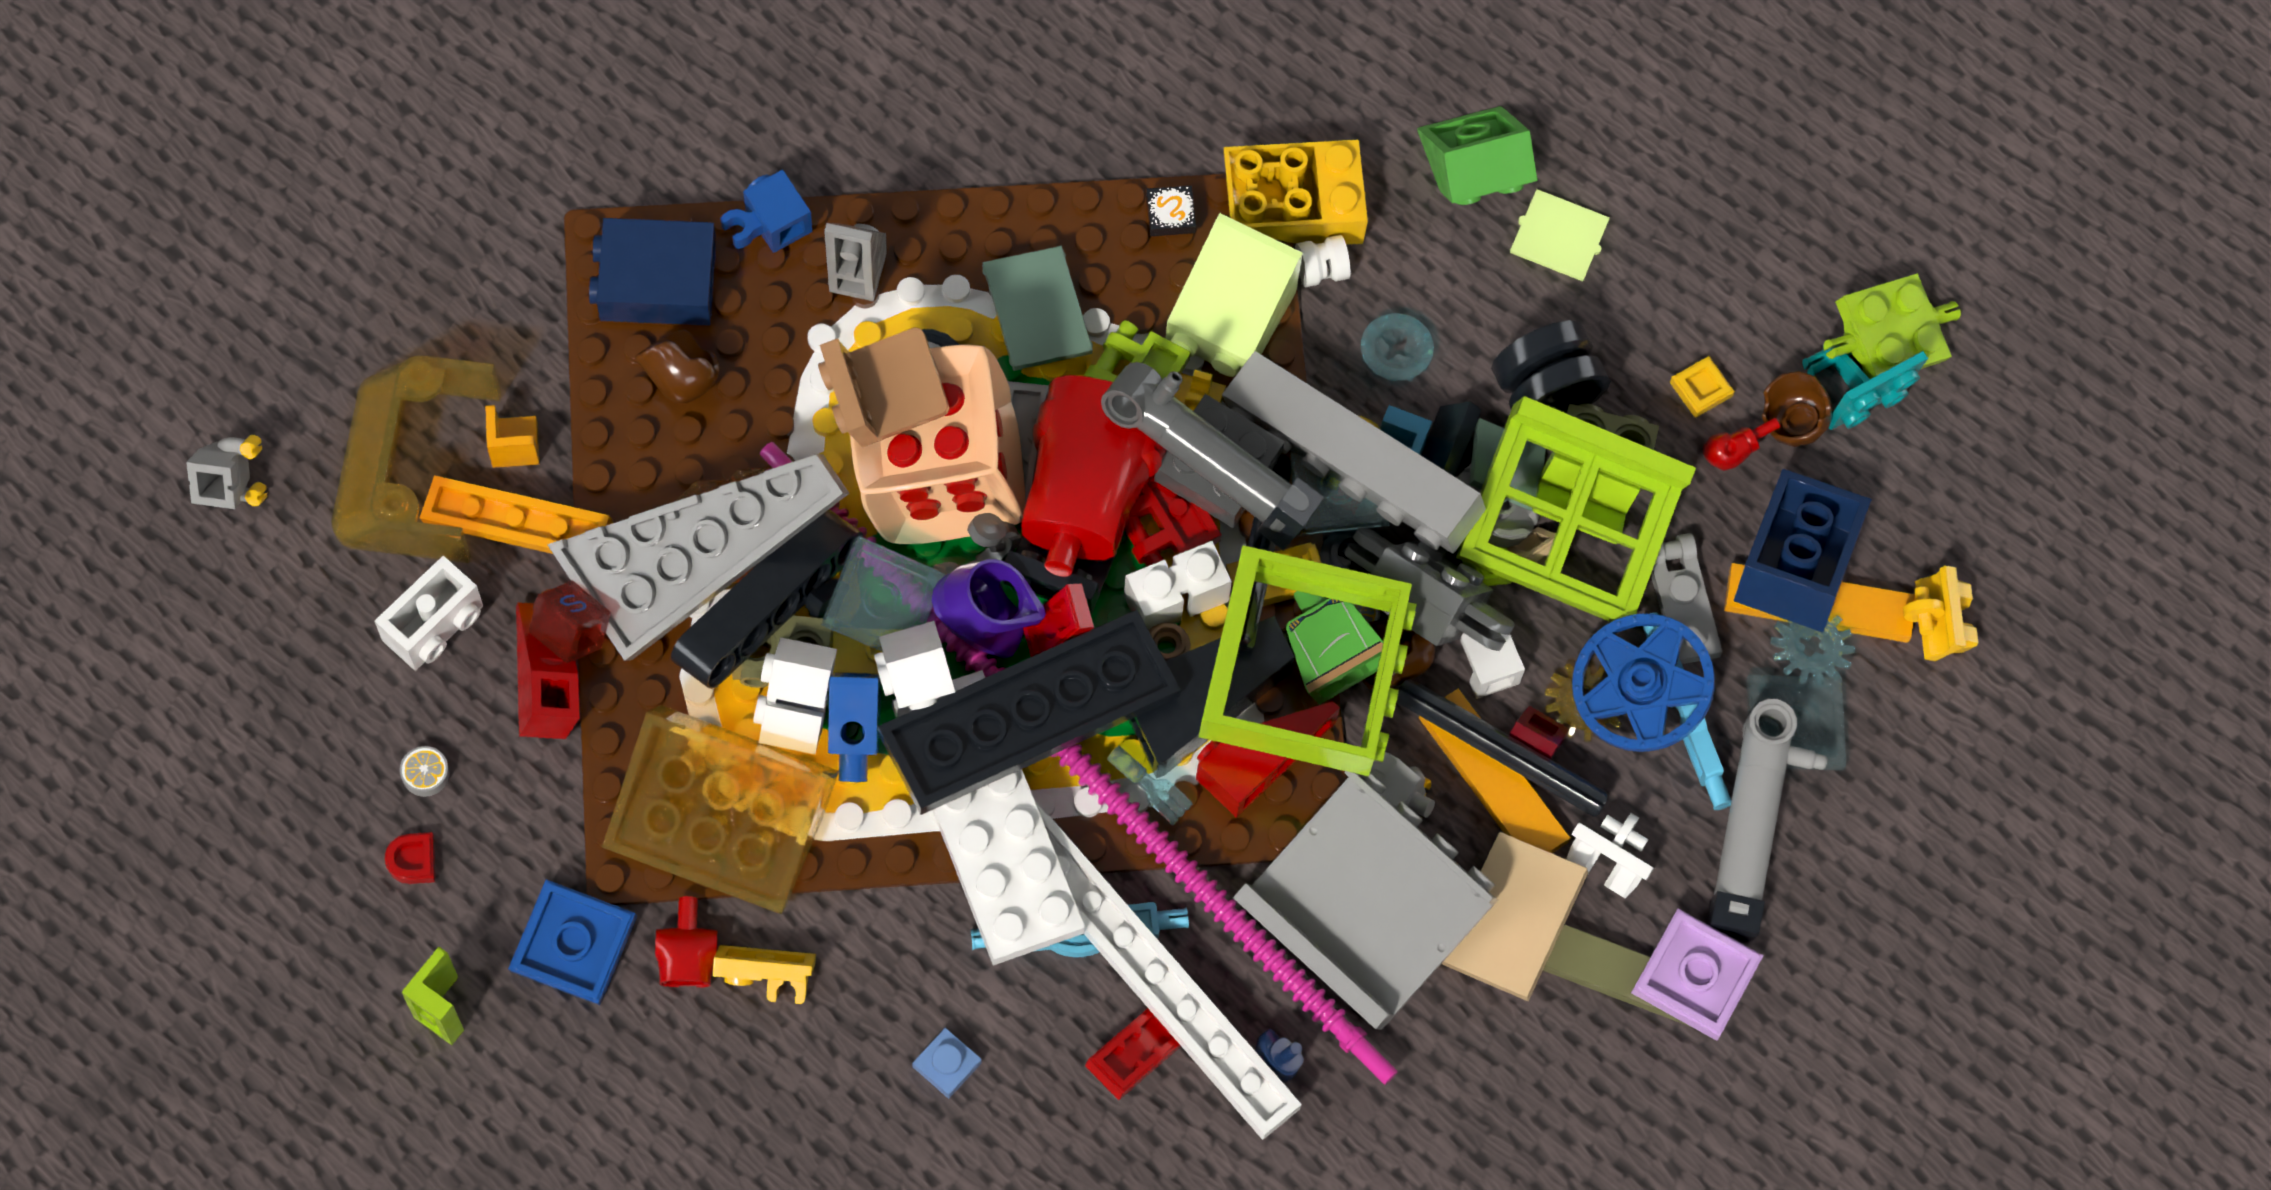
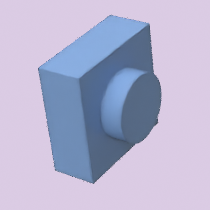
(947, 1063)

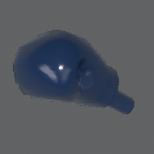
(1279, 1054)

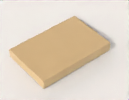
(1523, 926)

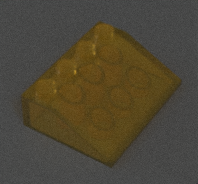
(719, 808)

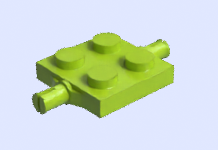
(1891, 326)

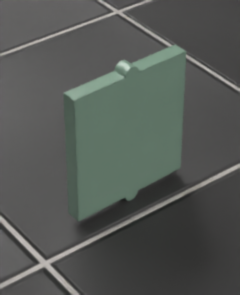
(1528, 469)

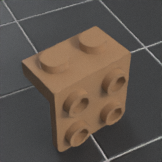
(883, 386)

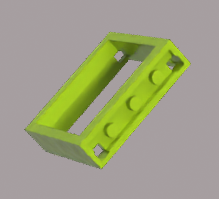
(1326, 582)

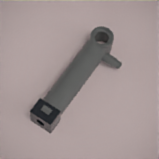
(1148, 402)

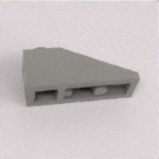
(854, 259)

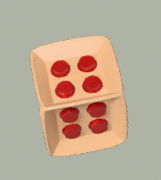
(949, 470)

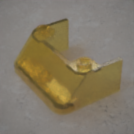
(369, 508)

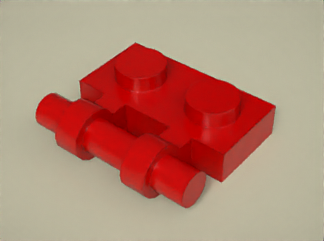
(1180, 522)

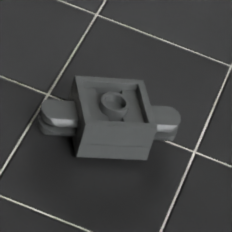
(1447, 595)

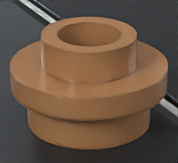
(1171, 633)

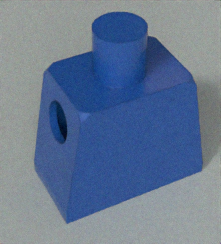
(859, 700)

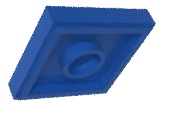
(572, 942)

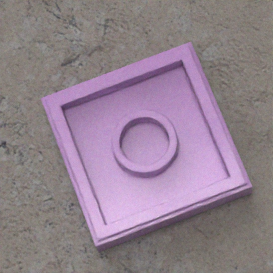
(1697, 974)

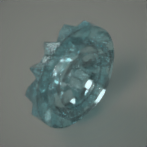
(1392, 329)

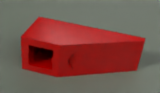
(545, 685)

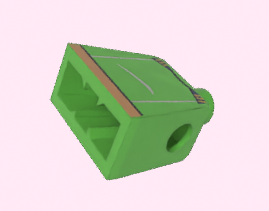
(1332, 645)

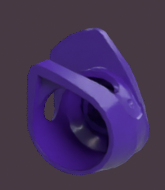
(978, 609)

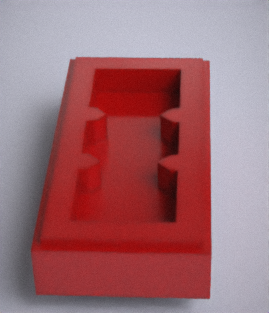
(1064, 619)
(1132, 1054)

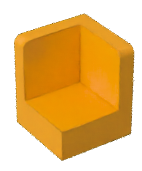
(511, 439)

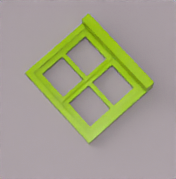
(1597, 452)

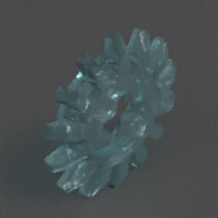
(1830, 642)

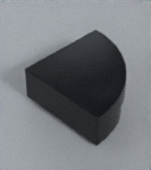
(819, 599)

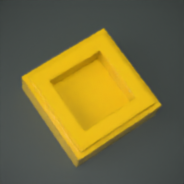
(1702, 386)

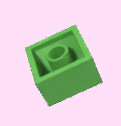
(1479, 155)

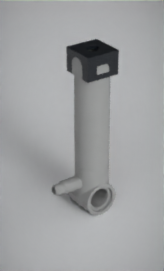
(1752, 819)

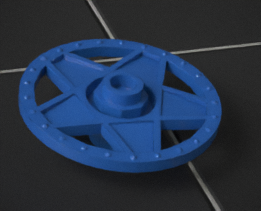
(1643, 682)

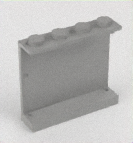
(1369, 899)

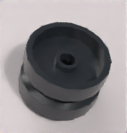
(1552, 367)

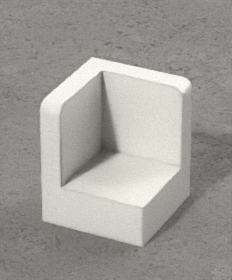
(1492, 668)

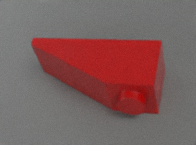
(1241, 774)

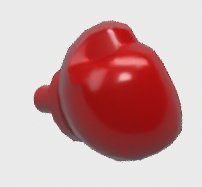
(1730, 450)

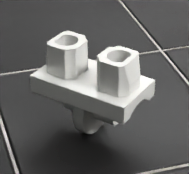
(1629, 868)

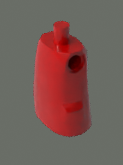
(1083, 475)

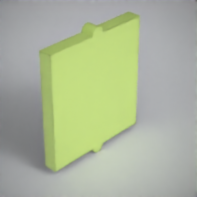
(1559, 235)

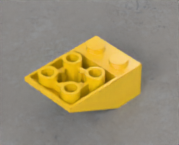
(1298, 190)

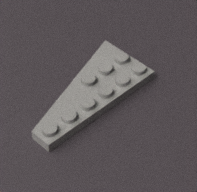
(685, 553)

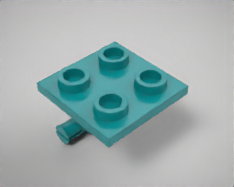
(1866, 393)

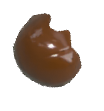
(1802, 403)

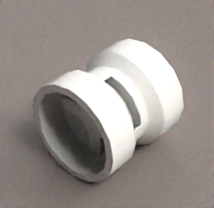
(1324, 261)

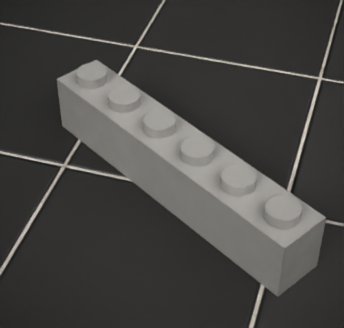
(1356, 454)

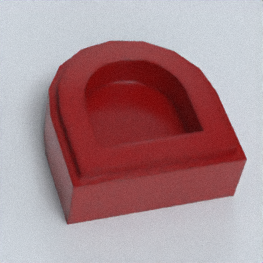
(412, 858)

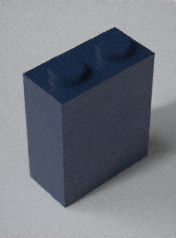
(654, 271)

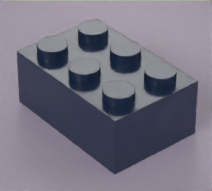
(1802, 550)

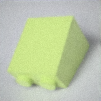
(1234, 295)

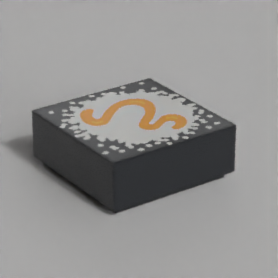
(1171, 210)

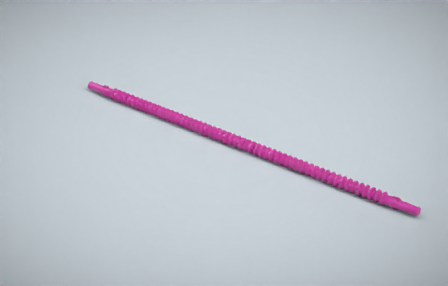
(1349, 1036)

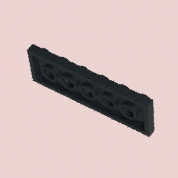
(1028, 712)

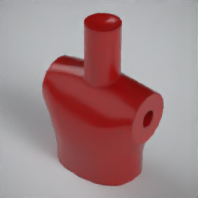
(686, 952)

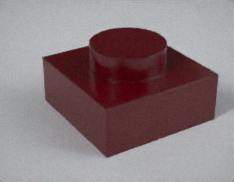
(1539, 732)

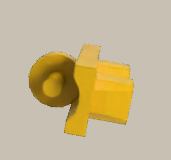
(1939, 614)

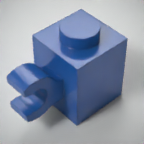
(771, 211)

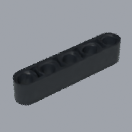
(764, 600)

